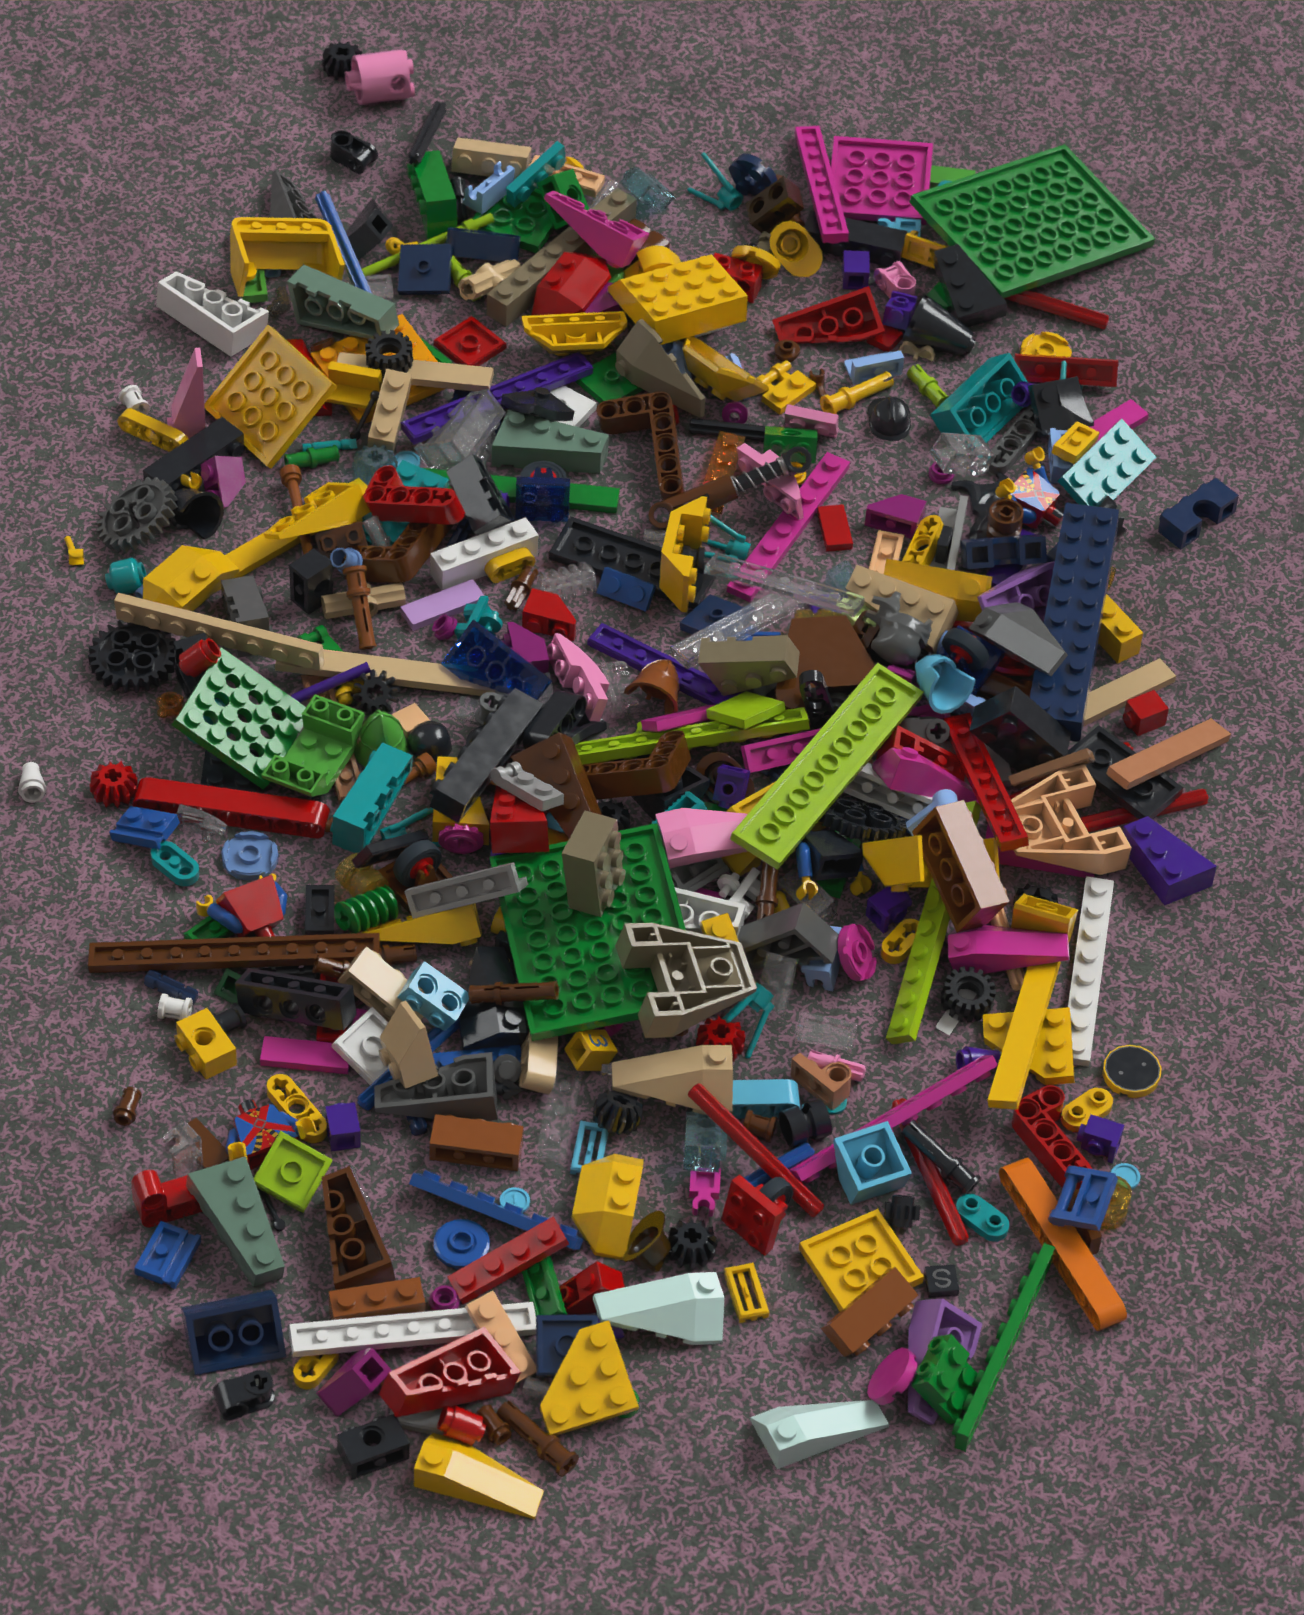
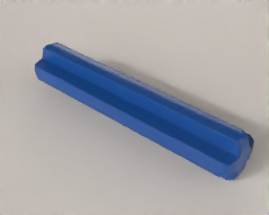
(789, 1160)

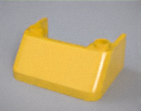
(281, 245)
(901, 861)

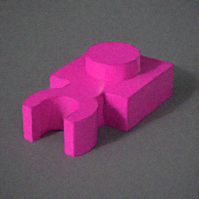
(704, 1189)

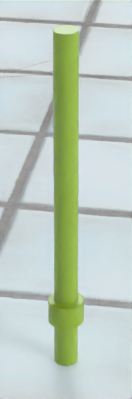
(440, 239)

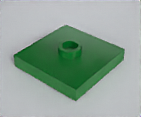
(607, 382)

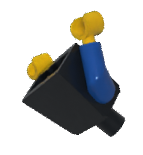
(826, 857)

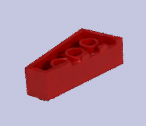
(517, 825)
(451, 1375)

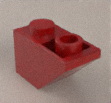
(548, 615)
(580, 1289)

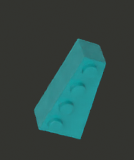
(370, 798)

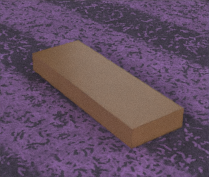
(1044, 770)

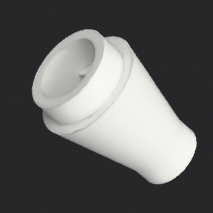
(31, 783)

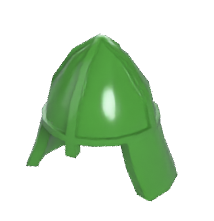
(377, 729)

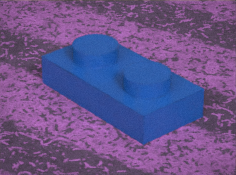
(626, 589)

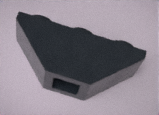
(368, 229)

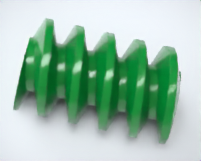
(366, 910)

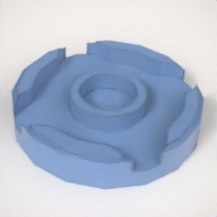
(249, 864)

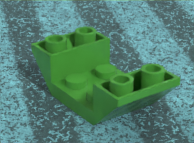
(320, 748)

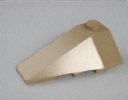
(675, 1072)

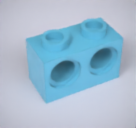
(437, 990)

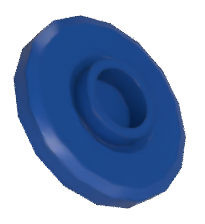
(460, 1243)

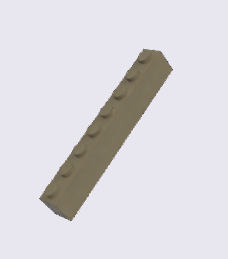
(519, 289)

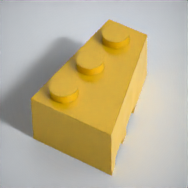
(474, 817)

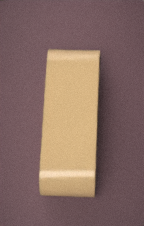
(538, 1064)

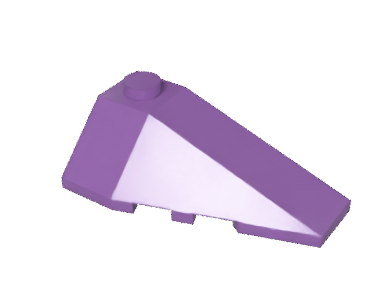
(1026, 587)
(930, 1320)

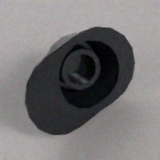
(889, 418)

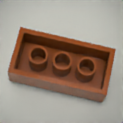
(961, 866)

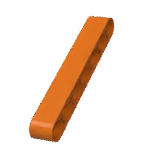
(1071, 1254)

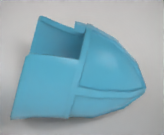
(943, 683)

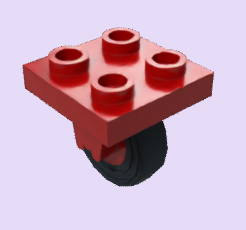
(757, 1210)

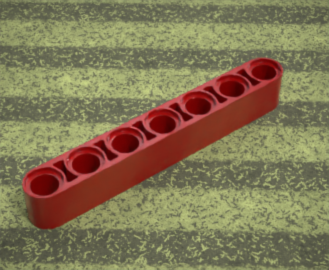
(236, 807)

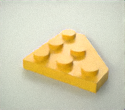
(1054, 1049)
(589, 1383)

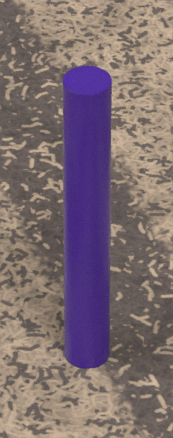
(331, 682)

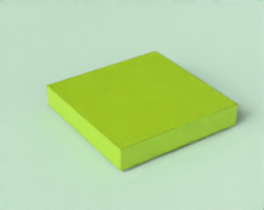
(745, 710)
(292, 1171)

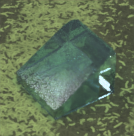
(839, 575)

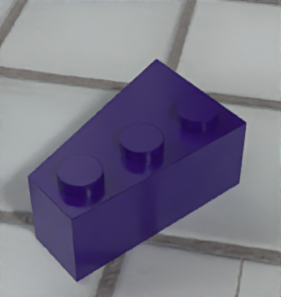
(1167, 862)

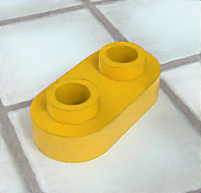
(1086, 1105)

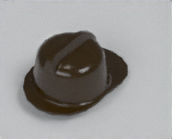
(648, 1243)

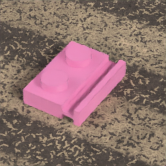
(805, 418)

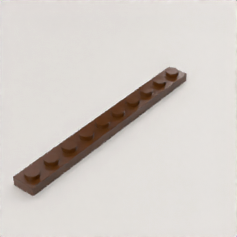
(226, 952)

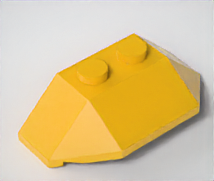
(575, 332)
(719, 372)
(188, 577)
(607, 1203)

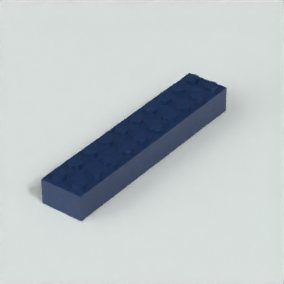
(1076, 611)

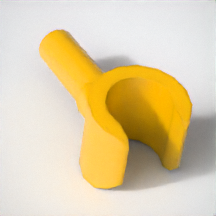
(193, 483)
(76, 556)

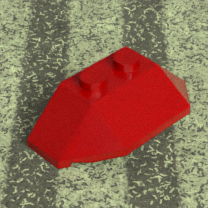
(571, 284)

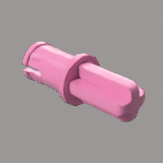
(822, 1060)

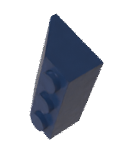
(234, 1332)

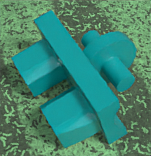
(481, 613)

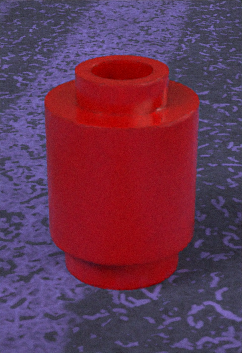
(199, 657)
(461, 1425)

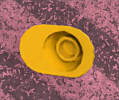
(795, 249)

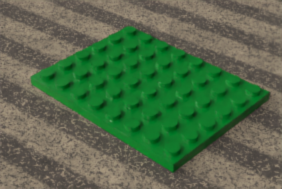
(1033, 220)
(580, 948)

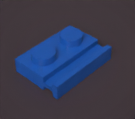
(144, 827)
(167, 1254)

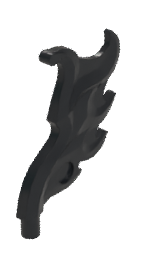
(981, 498)

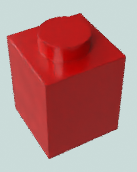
(1145, 713)

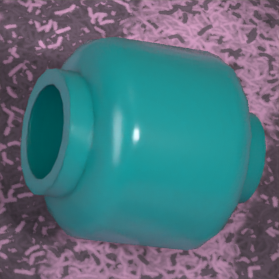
(125, 576)

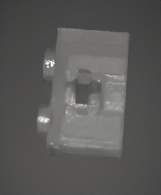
(962, 454)

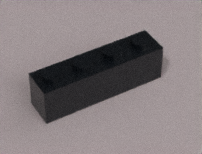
(882, 242)
(217, 439)

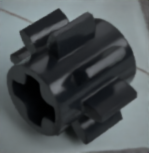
(902, 1211)

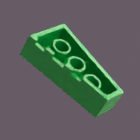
(433, 194)

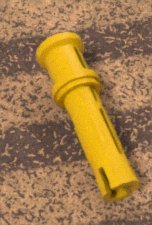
(848, 397)

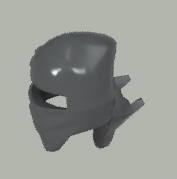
(900, 634)

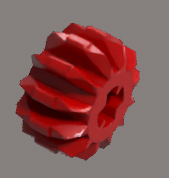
(113, 784)
(721, 1033)

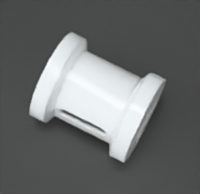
(132, 399)
(174, 1007)

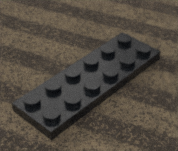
(606, 548)

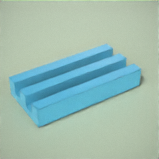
(575, 1168)

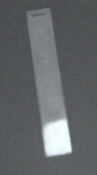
(784, 584)
(738, 624)

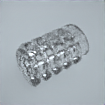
(568, 580)

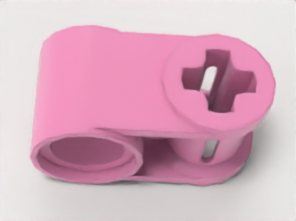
(895, 279)

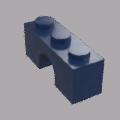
(1182, 522)
(1003, 550)

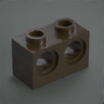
(774, 205)

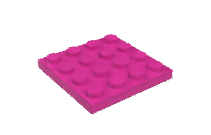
(880, 176)

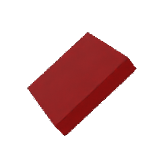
(470, 343)

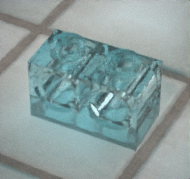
(703, 1144)

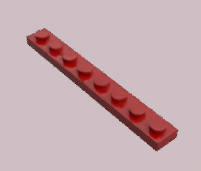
(986, 784)

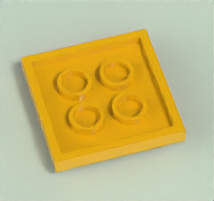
(856, 1255)

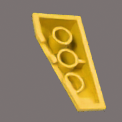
(325, 509)
(954, 584)
(444, 927)
(472, 1476)

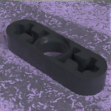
(821, 691)

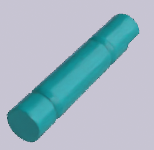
(343, 444)

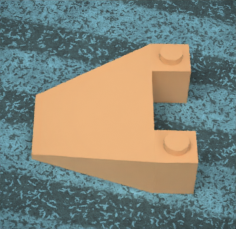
(1058, 832)

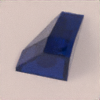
(493, 663)

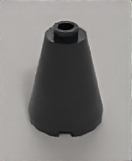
(939, 329)

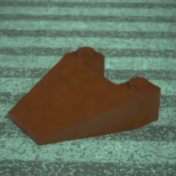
(829, 647)

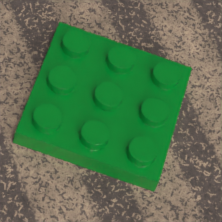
(527, 220)

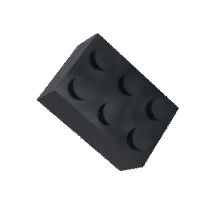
(1019, 730)

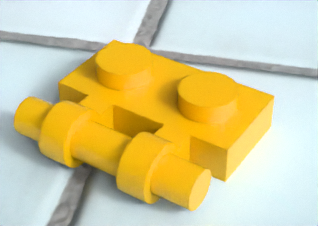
(789, 390)

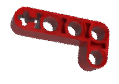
(399, 503)
(1037, 1120)
(163, 1200)

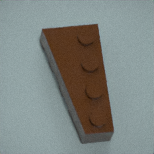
(558, 764)
(355, 1243)

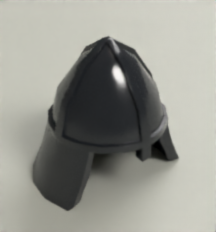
(198, 511)

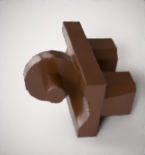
(340, 538)

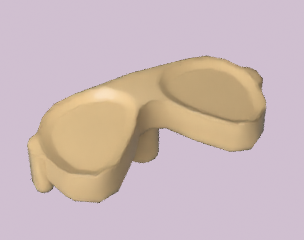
(910, 348)

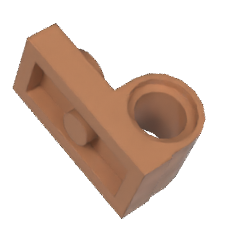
(828, 1084)

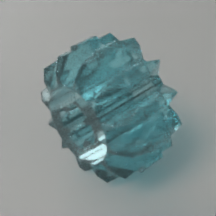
(370, 460)

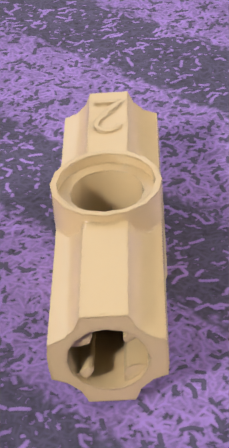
(486, 279)
(380, 598)

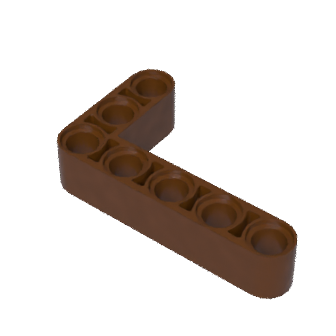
(647, 412)
(405, 557)
(644, 775)

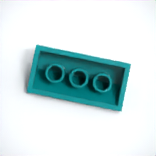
(982, 401)

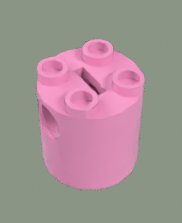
(380, 77)

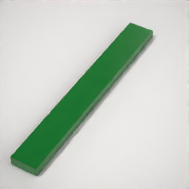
(581, 496)

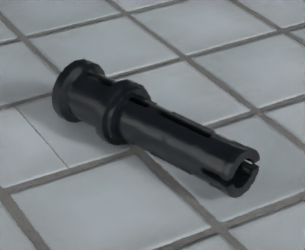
(951, 1167)

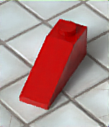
(927, 749)

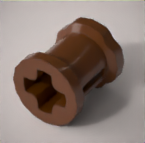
(760, 1125)

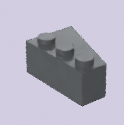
(244, 604)

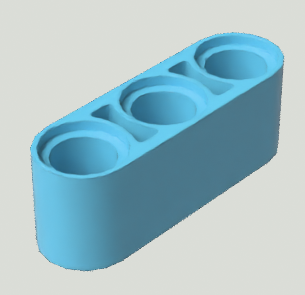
(764, 1097)

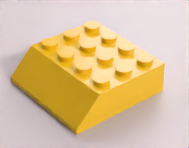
(683, 298)

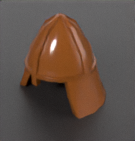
(659, 681)

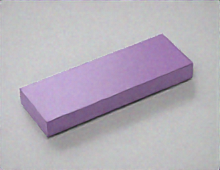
(448, 601)

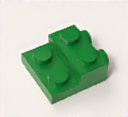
(945, 1377)

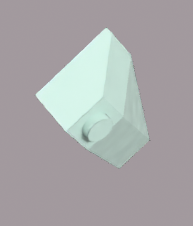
(675, 1306)
(806, 1430)

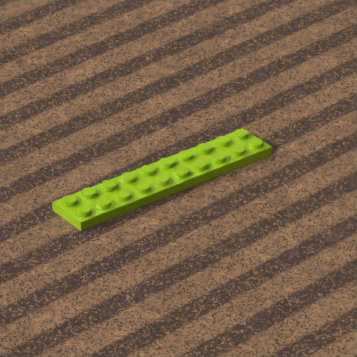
(826, 766)

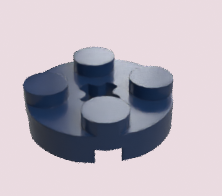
(751, 175)

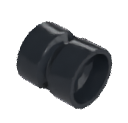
(806, 1122)

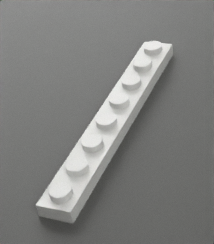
(1088, 965)
(397, 1330)

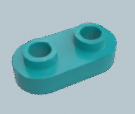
(177, 864)
(980, 1217)

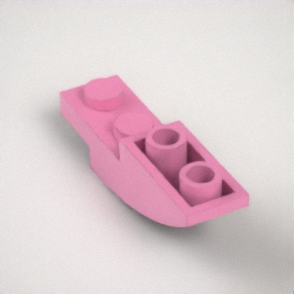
(781, 491)
(579, 672)

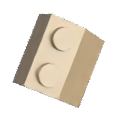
(407, 1048)

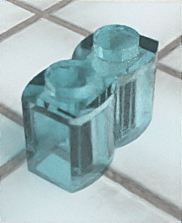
(647, 189)

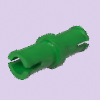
(313, 457)

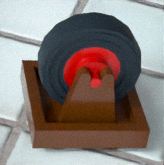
(414, 867)

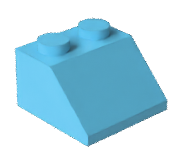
(870, 1163)

